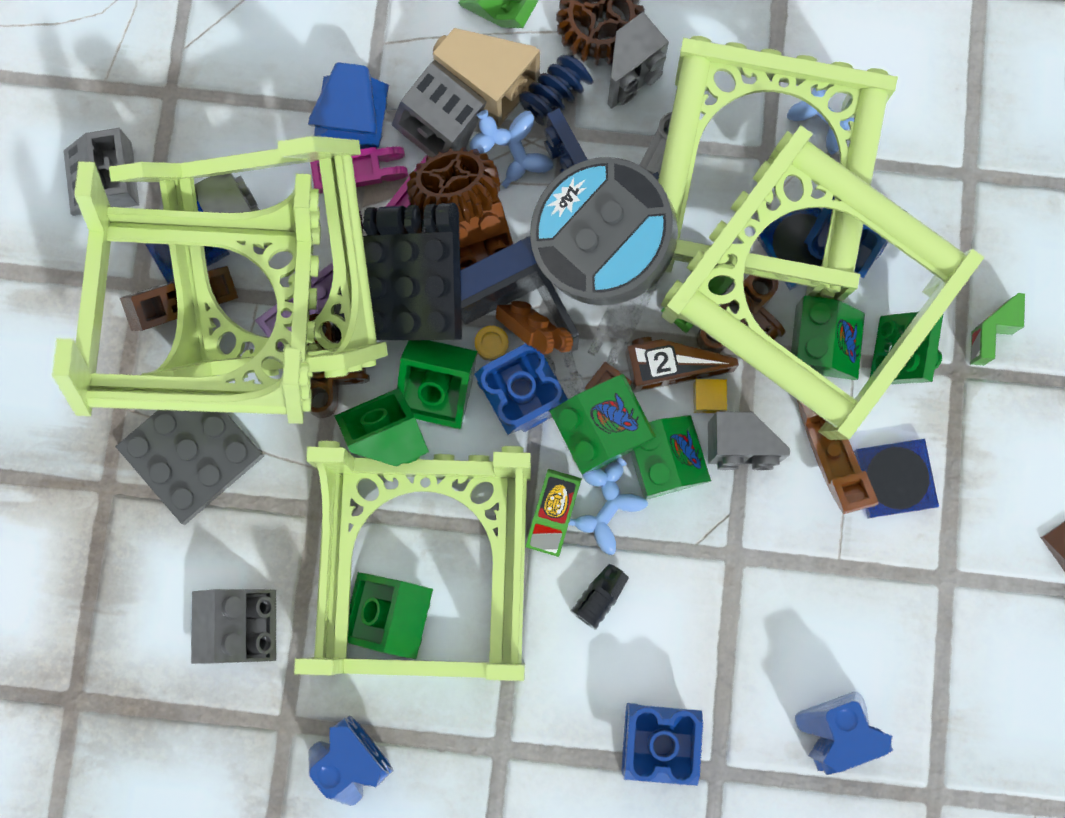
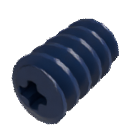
(555, 86)

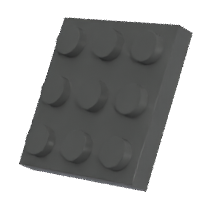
(189, 457)

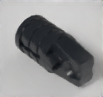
(600, 596)

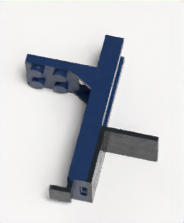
(514, 269)

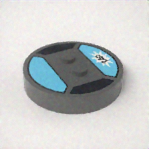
(604, 231)

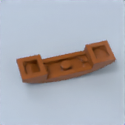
(838, 466)

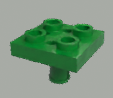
(924, 360)

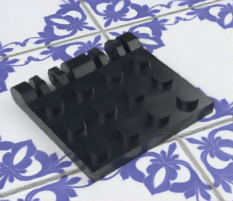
(413, 272)

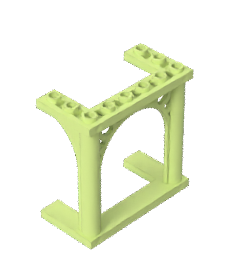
(864, 102)
(285, 227)
(700, 307)
(195, 345)
(339, 481)

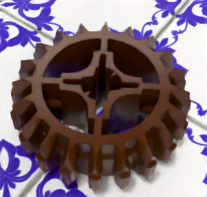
(588, 13)
(456, 178)

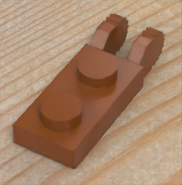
(534, 328)

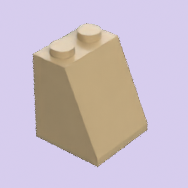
(490, 67)

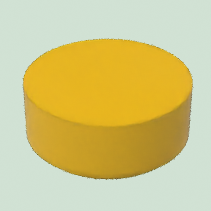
(491, 342)

